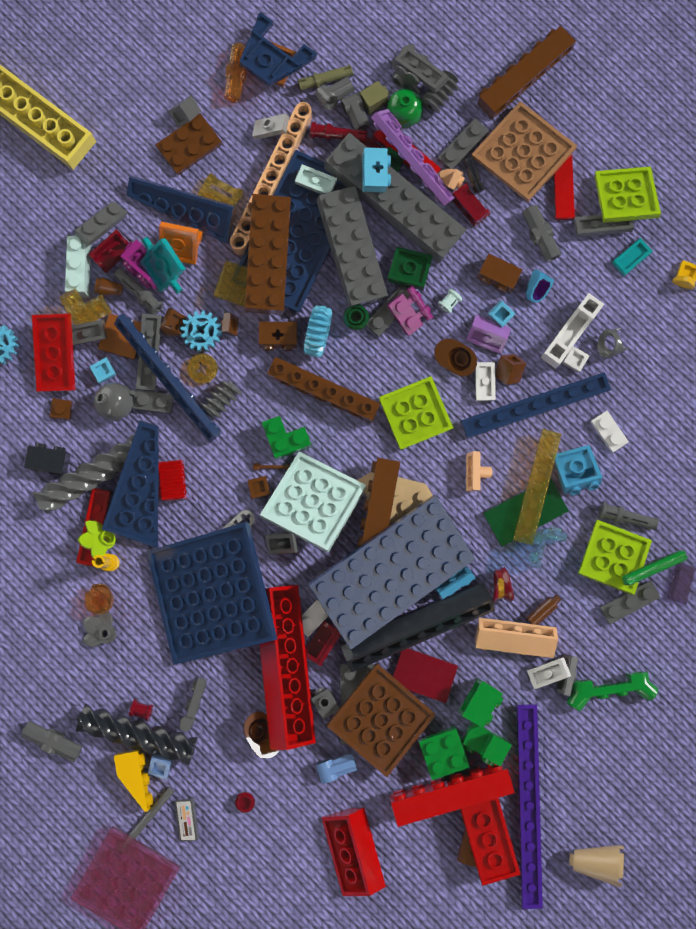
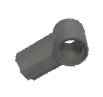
(331, 95)
(353, 107)

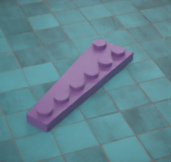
(386, 122)

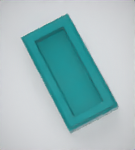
(632, 257)

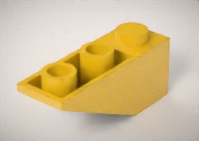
(132, 774)

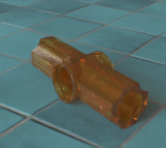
(235, 74)

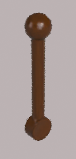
(256, 466)

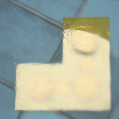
(81, 311)

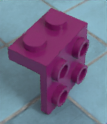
(132, 256)

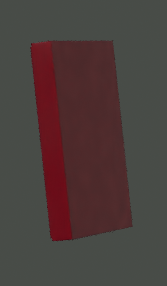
(425, 674)

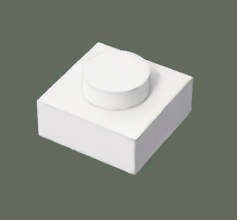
(575, 359)

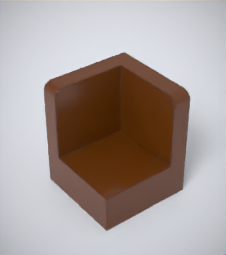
(510, 369)

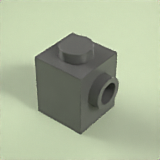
(325, 702)

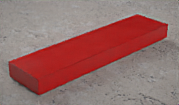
(564, 191)
(96, 511)

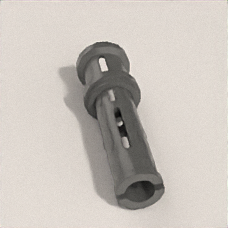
(144, 296)
(619, 514)

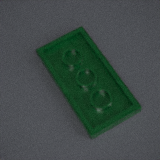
(505, 516)

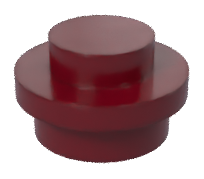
(245, 802)

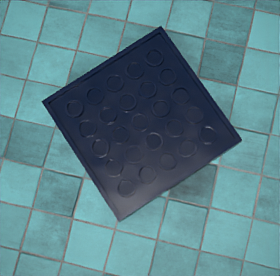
(211, 594)

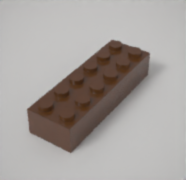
(267, 254)

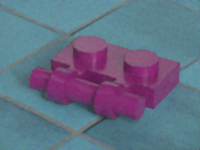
(405, 314)

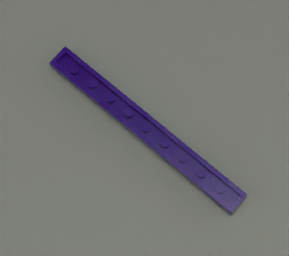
(529, 806)

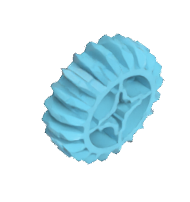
(317, 331)

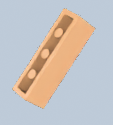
(516, 637)

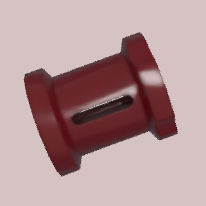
(141, 710)

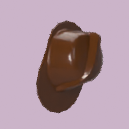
(455, 357)
(257, 735)

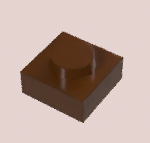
(230, 324)
(61, 409)
(258, 487)

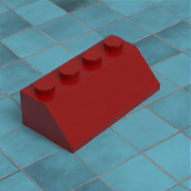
(353, 852)

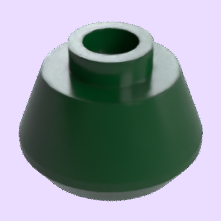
(352, 313)

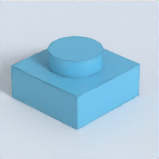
(103, 370)

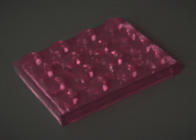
(125, 881)

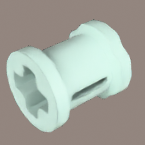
(450, 301)

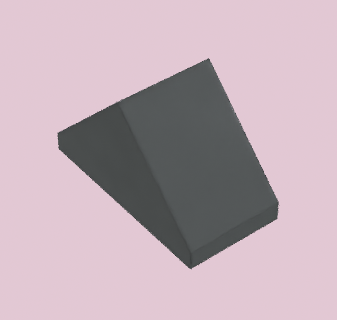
(281, 543)

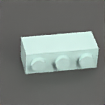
(77, 266)

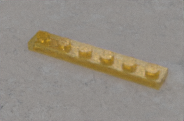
(537, 487)

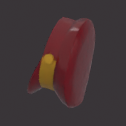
(502, 585)

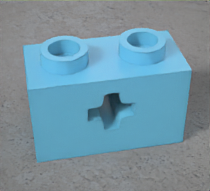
(378, 159)

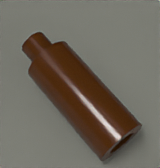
(543, 610)

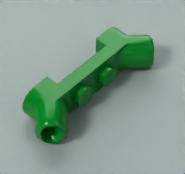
(636, 681)

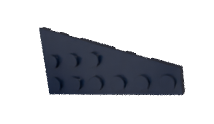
(136, 497)

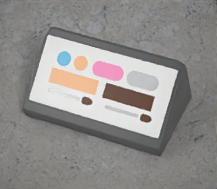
(187, 819)

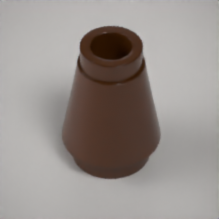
(107, 287)

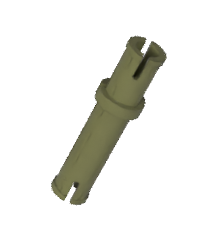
(326, 77)

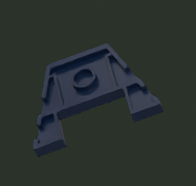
(267, 60)

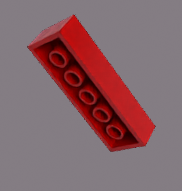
(450, 794)

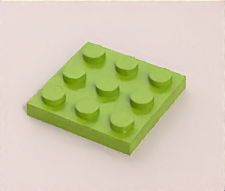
(627, 194)
(415, 413)
(613, 554)

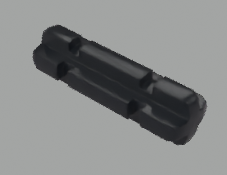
(473, 175)

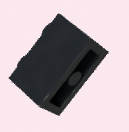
(47, 460)

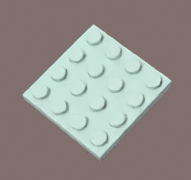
(313, 501)

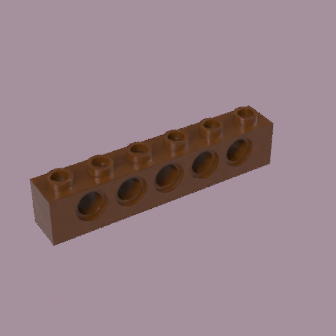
(323, 390)

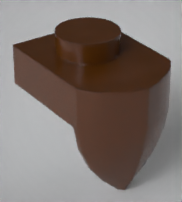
(172, 323)

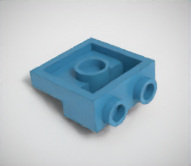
(577, 470)

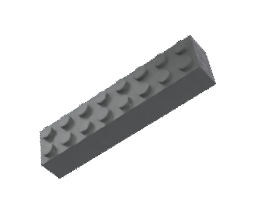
(400, 204)

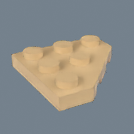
(406, 498)

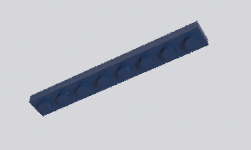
(165, 376)
(536, 405)

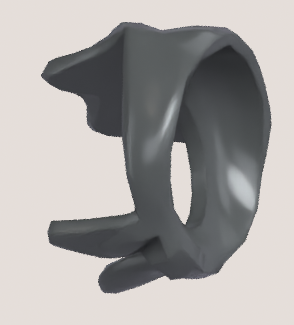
(618, 349)

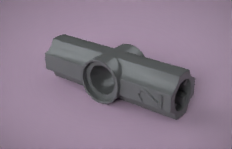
(541, 233)
(51, 741)

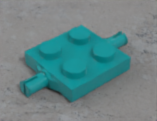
(162, 265)

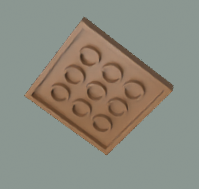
(524, 151)

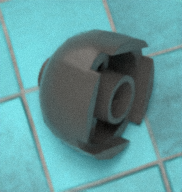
(113, 401)

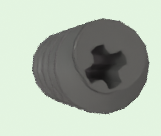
(432, 100)
(220, 399)

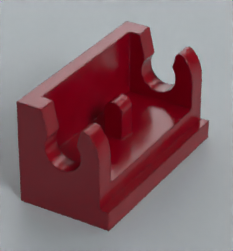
(470, 205)
(109, 251)
(322, 643)

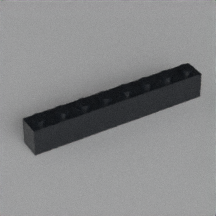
(420, 626)

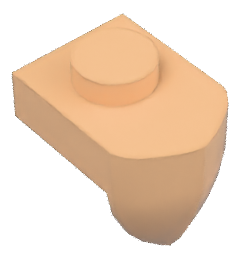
(452, 178)

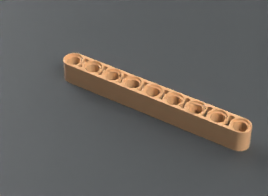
(273, 169)

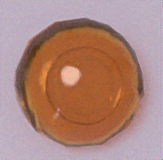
(99, 599)

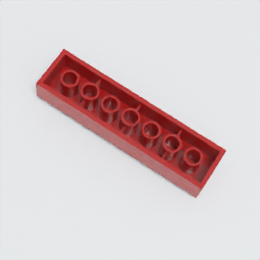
(287, 674)

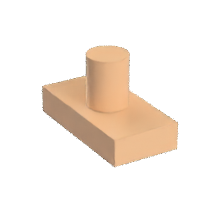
(475, 471)

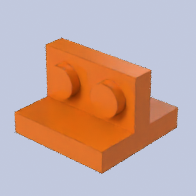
(182, 240)

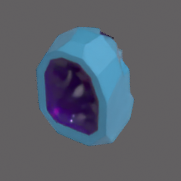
(538, 286)

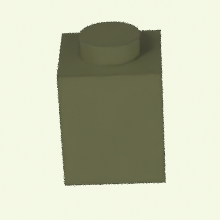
(374, 97)

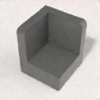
(184, 111)

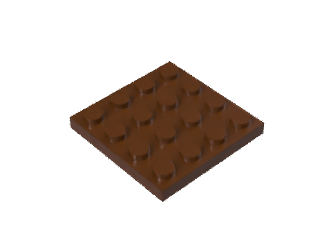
(381, 720)

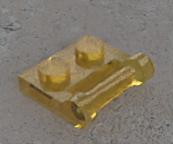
(208, 192)

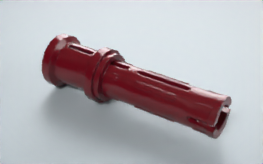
(330, 132)

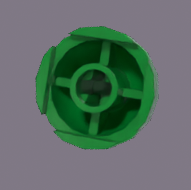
(406, 107)

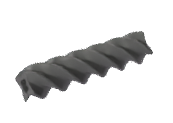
(86, 477)

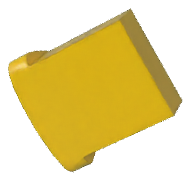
(686, 275)

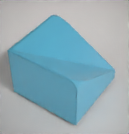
(501, 313)

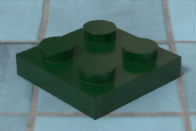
(409, 268)

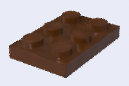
(189, 144)

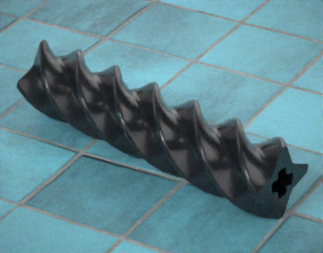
(136, 734)

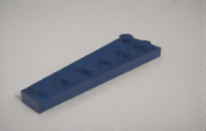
(198, 211)

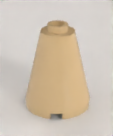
(600, 863)

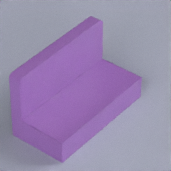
(488, 334)

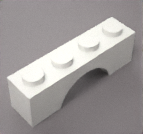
(572, 330)

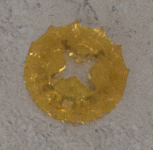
(194, 366)

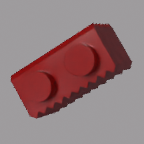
(172, 481)

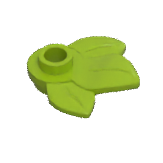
(94, 539)

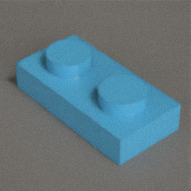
(455, 582)

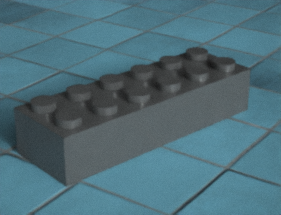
(351, 247)

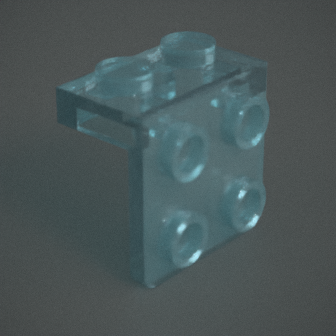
(552, 534)

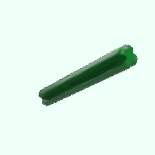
(654, 568)

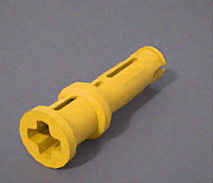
(107, 562)

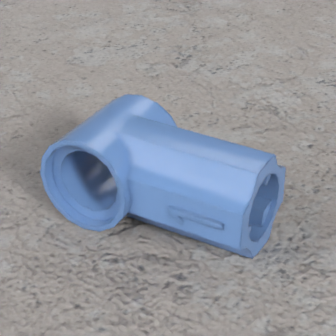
(331, 769)

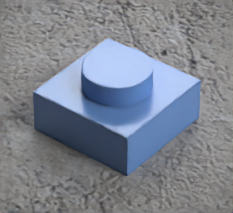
(160, 767)

